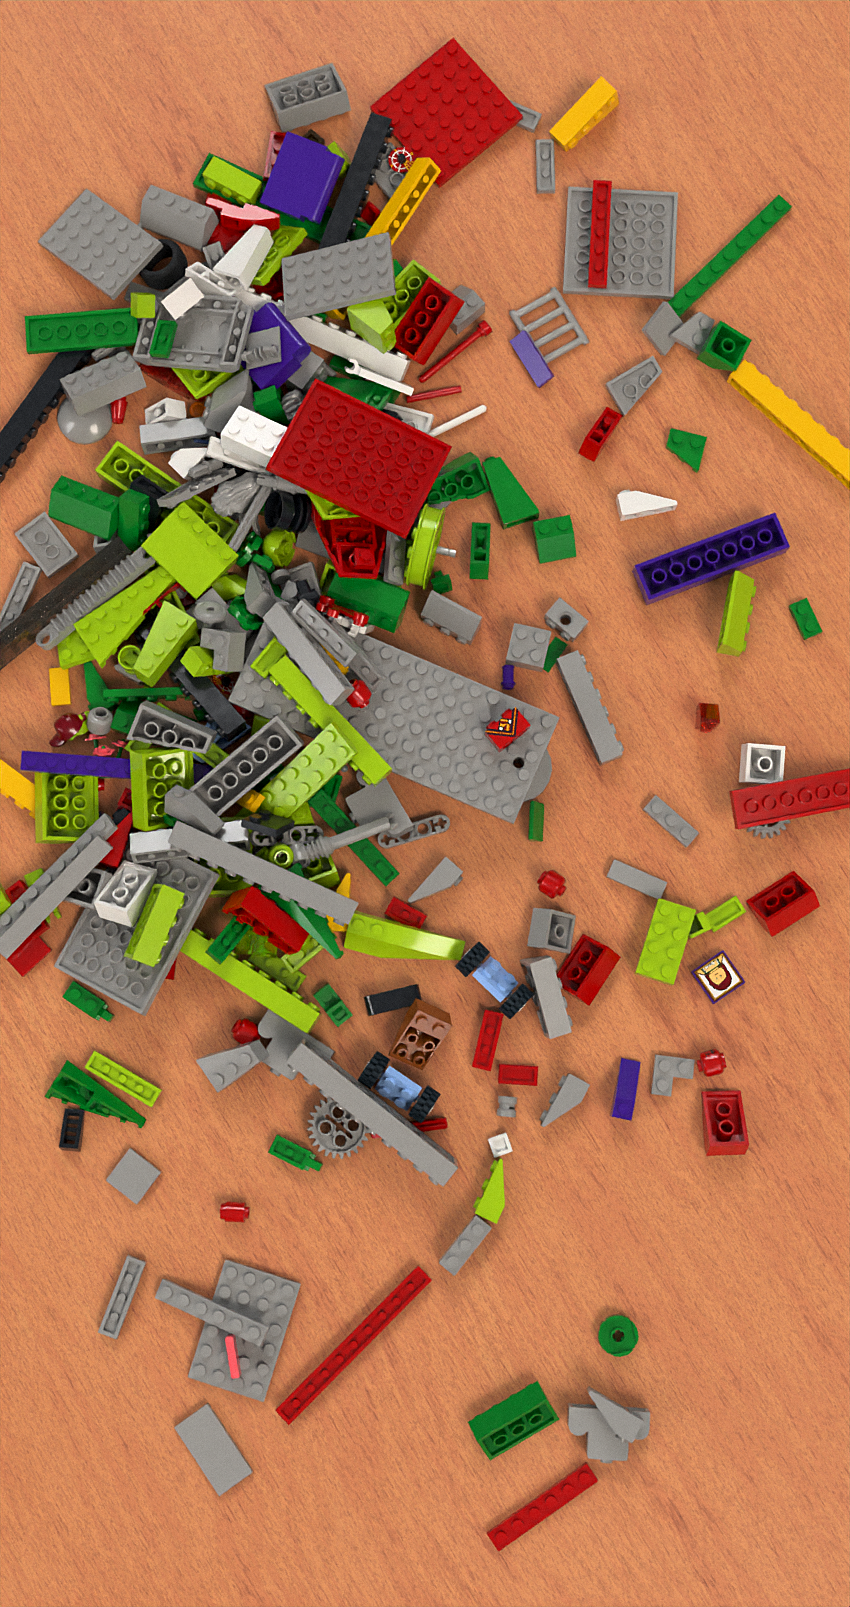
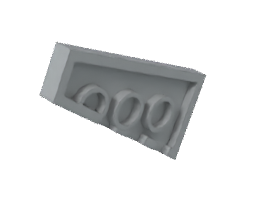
(194, 487)

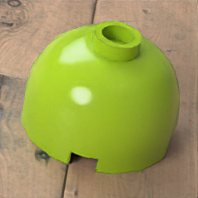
(279, 547)

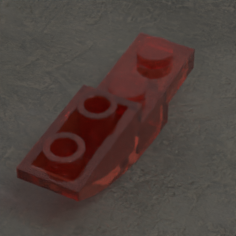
(169, 379)

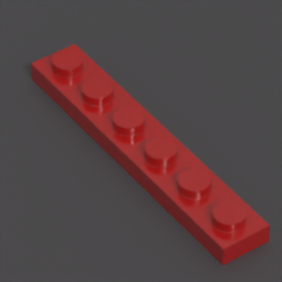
(599, 234)
(542, 1506)

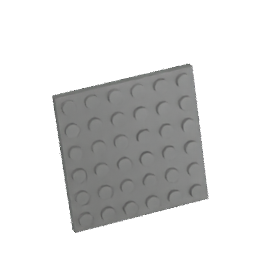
(639, 244)

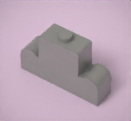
(374, 803)
(284, 1039)
(600, 1437)

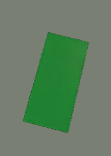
(554, 651)

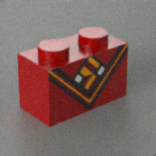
(507, 729)

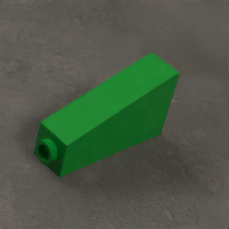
(508, 495)

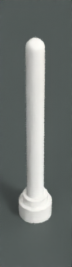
(459, 420)

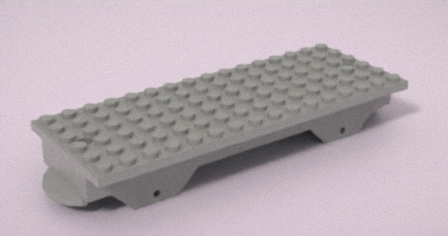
(425, 726)

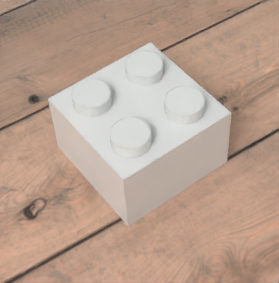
(761, 763)

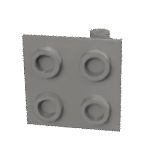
(262, 348)

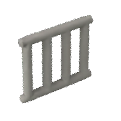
(563, 309)

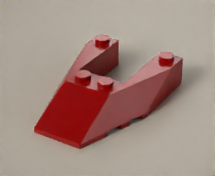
(344, 535)

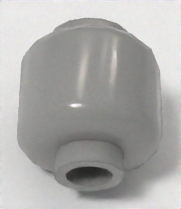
(99, 721)

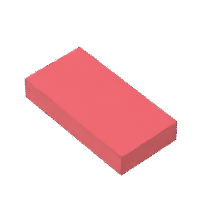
(233, 1357)

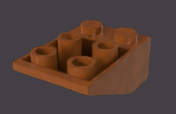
(420, 1034)

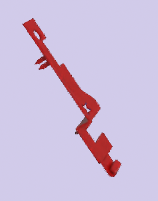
(157, 602)

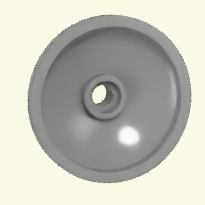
(87, 427)

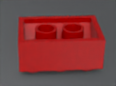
(783, 903)
(587, 969)

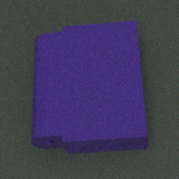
(302, 179)
(293, 348)

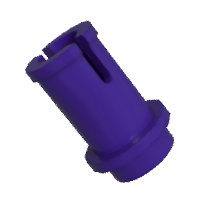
(508, 677)

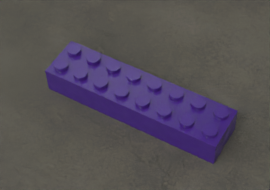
(710, 558)

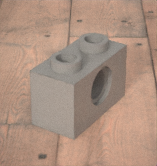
(562, 610)

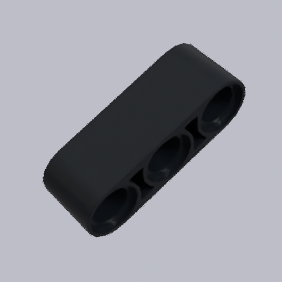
(392, 999)

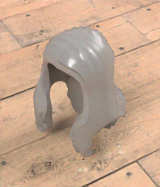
(235, 496)

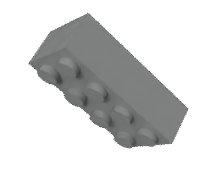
(103, 383)

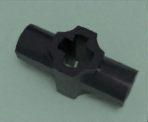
(307, 593)

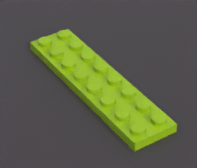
(306, 774)

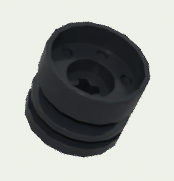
(287, 511)

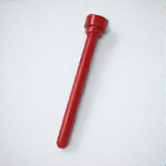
(483, 329)

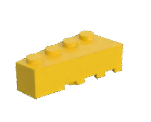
(585, 114)

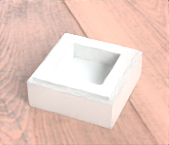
(500, 1145)

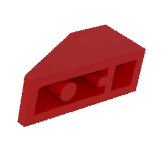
(599, 434)
(118, 841)

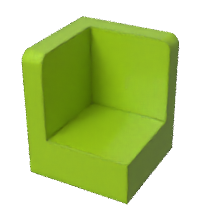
(142, 305)
(699, 925)

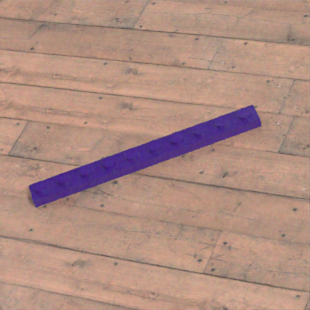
(87, 765)

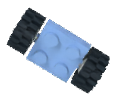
(494, 979)
(398, 1087)

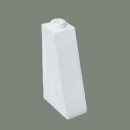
(245, 257)

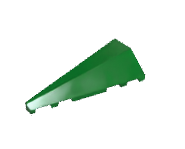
(311, 922)
(78, 1088)

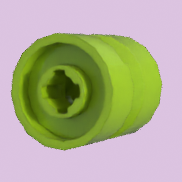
(127, 658)

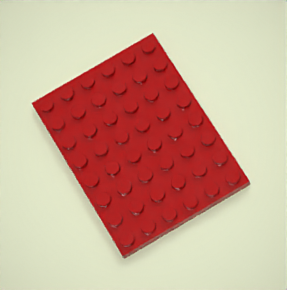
(359, 458)

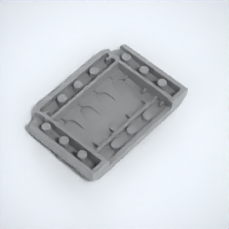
(205, 339)

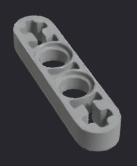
(414, 834)
(287, 838)

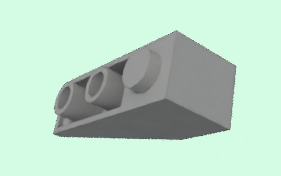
(569, 1095)

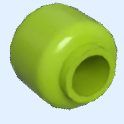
(280, 848)

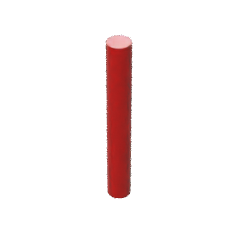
(433, 394)

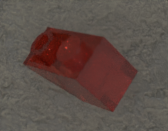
(707, 717)

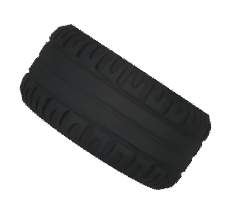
(171, 273)

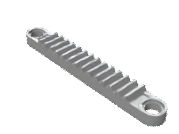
(98, 594)

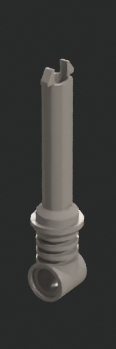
(326, 845)

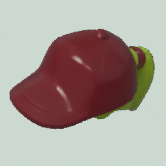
(68, 727)

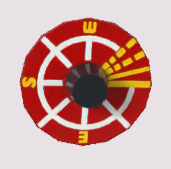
(401, 159)
(223, 683)

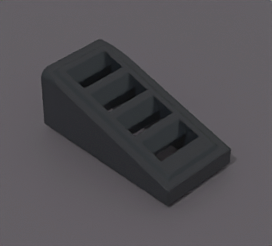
(65, 1129)

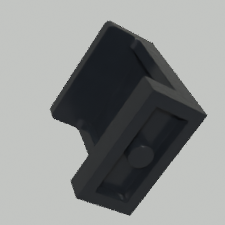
(154, 492)

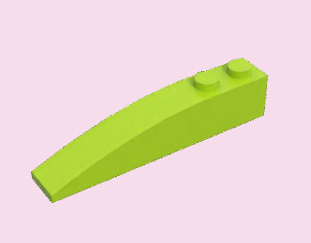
(396, 940)

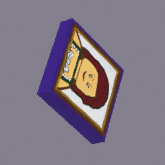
(718, 977)

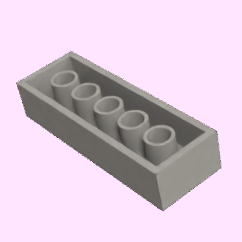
(247, 765)

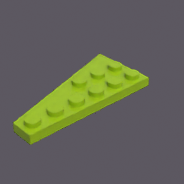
(120, 616)

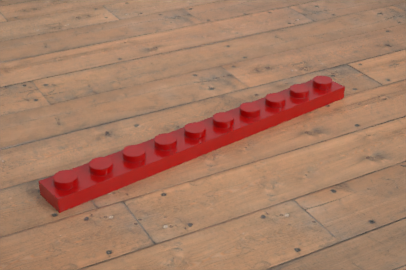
(353, 1345)

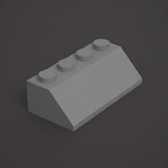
(177, 218)

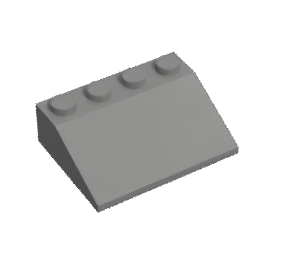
(308, 97)

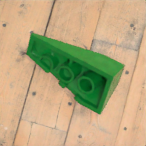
(459, 480)

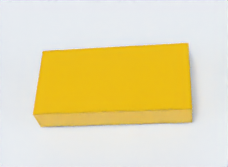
(60, 687)

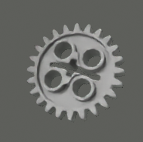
(327, 1140)

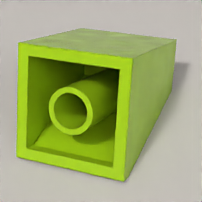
(373, 324)

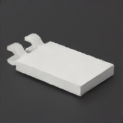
(378, 378)
(348, 622)

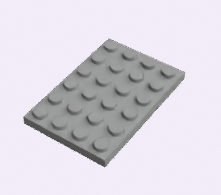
(100, 244)
(338, 276)
(262, 1298)

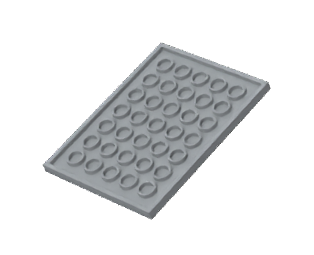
(98, 945)

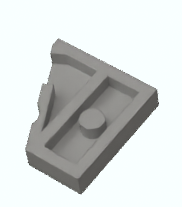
(694, 332)

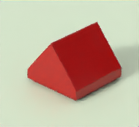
(370, 213)

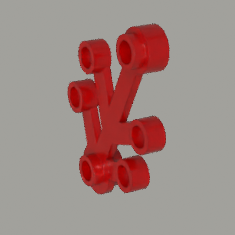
(327, 603)

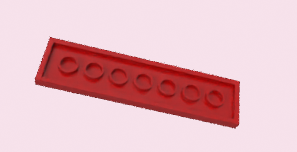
(791, 798)

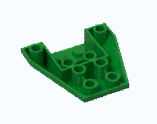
(365, 391)

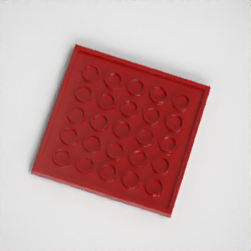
(447, 110)

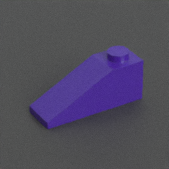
(625, 1089)

